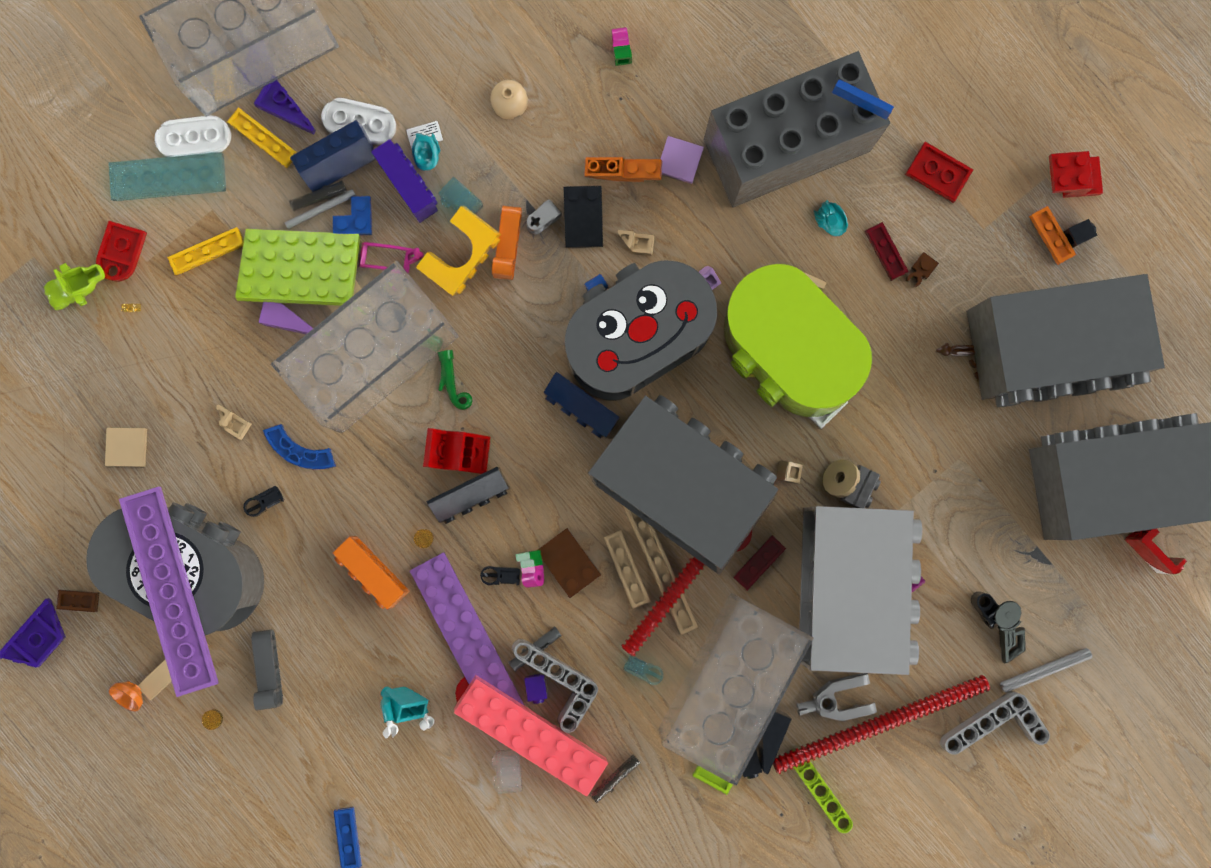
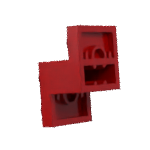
(1075, 174)
(456, 451)

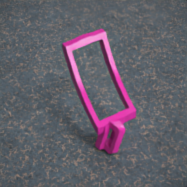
(408, 256)

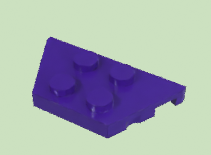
(36, 637)

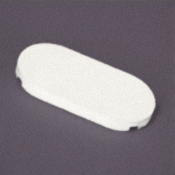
(376, 120)
(193, 136)

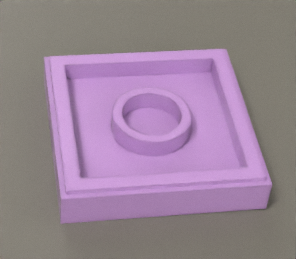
(680, 159)

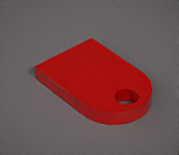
(120, 248)

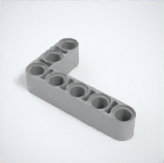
(561, 677)
(993, 722)

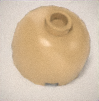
(509, 99)

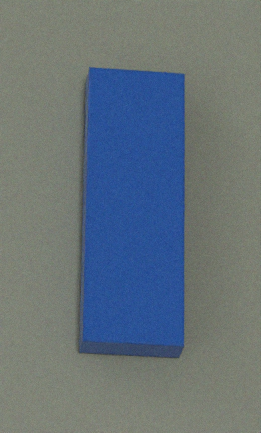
(862, 99)
(347, 838)

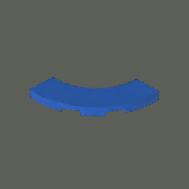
(295, 453)

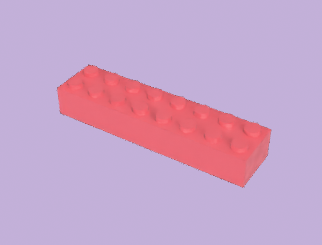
(530, 735)

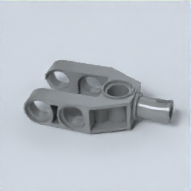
(828, 691)

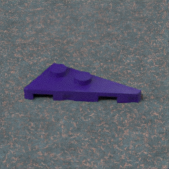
(277, 102)

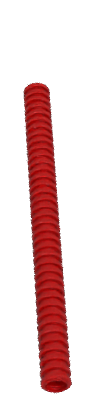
(663, 606)
(878, 725)

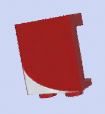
(1142, 543)

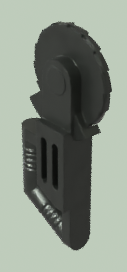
(1008, 618)

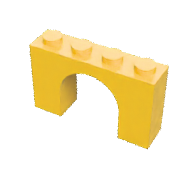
(482, 239)

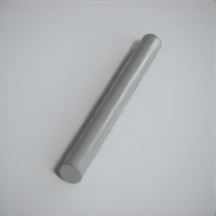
(319, 209)

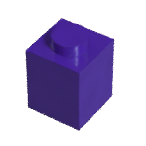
(536, 688)

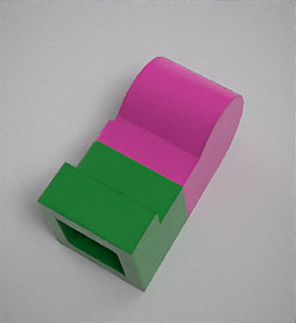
(621, 46)
(531, 568)

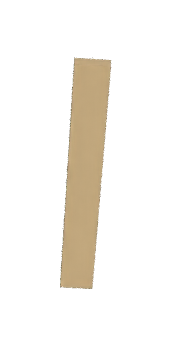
(661, 570)

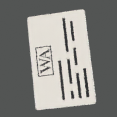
(426, 129)

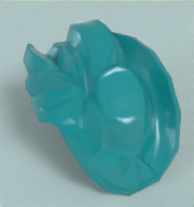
(425, 151)
(831, 218)

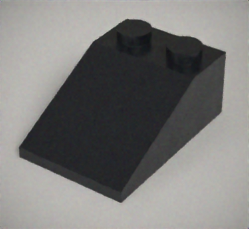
(583, 216)
(772, 739)

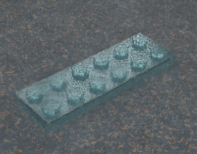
(167, 176)

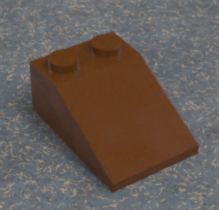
(569, 563)

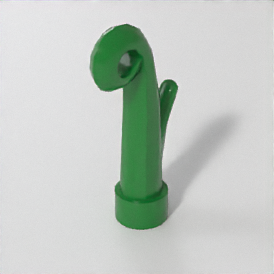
(448, 379)

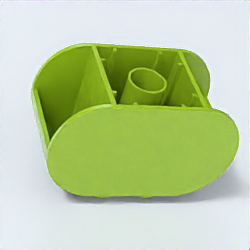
(795, 342)

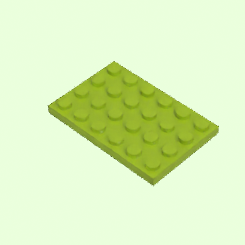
(297, 267)

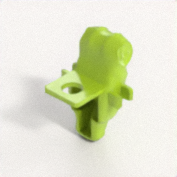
(72, 285)

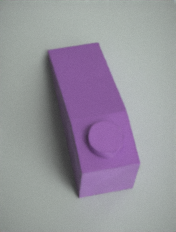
(281, 317)

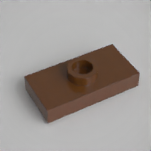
(77, 600)

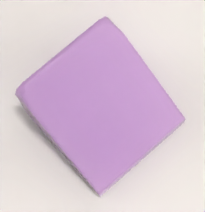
(710, 276)

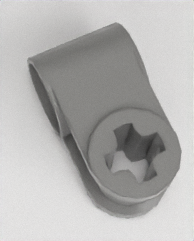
(545, 215)

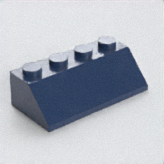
(334, 156)
(580, 405)

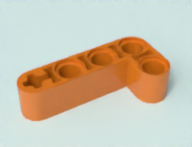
(506, 252)

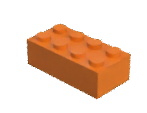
(371, 572)

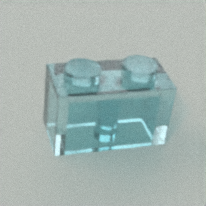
(456, 194)

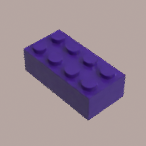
(403, 177)

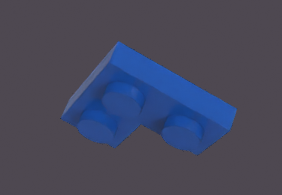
(360, 219)

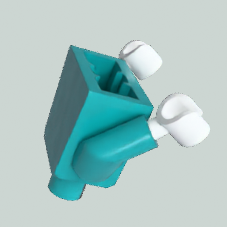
(403, 705)

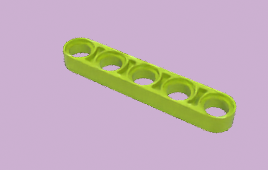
(823, 800)

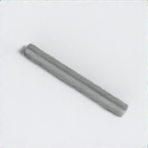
(1046, 670)

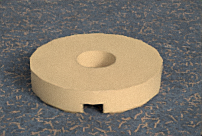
(832, 474)

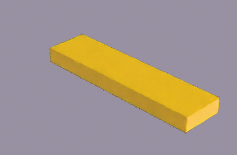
(261, 137)
(206, 251)

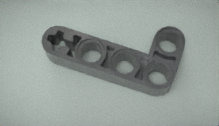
(266, 670)

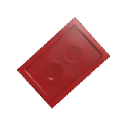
(939, 172)

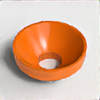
(127, 695)

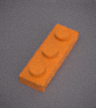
(1052, 235)

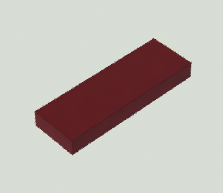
(886, 251)
(759, 562)

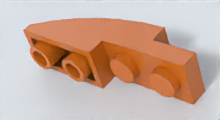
(623, 169)

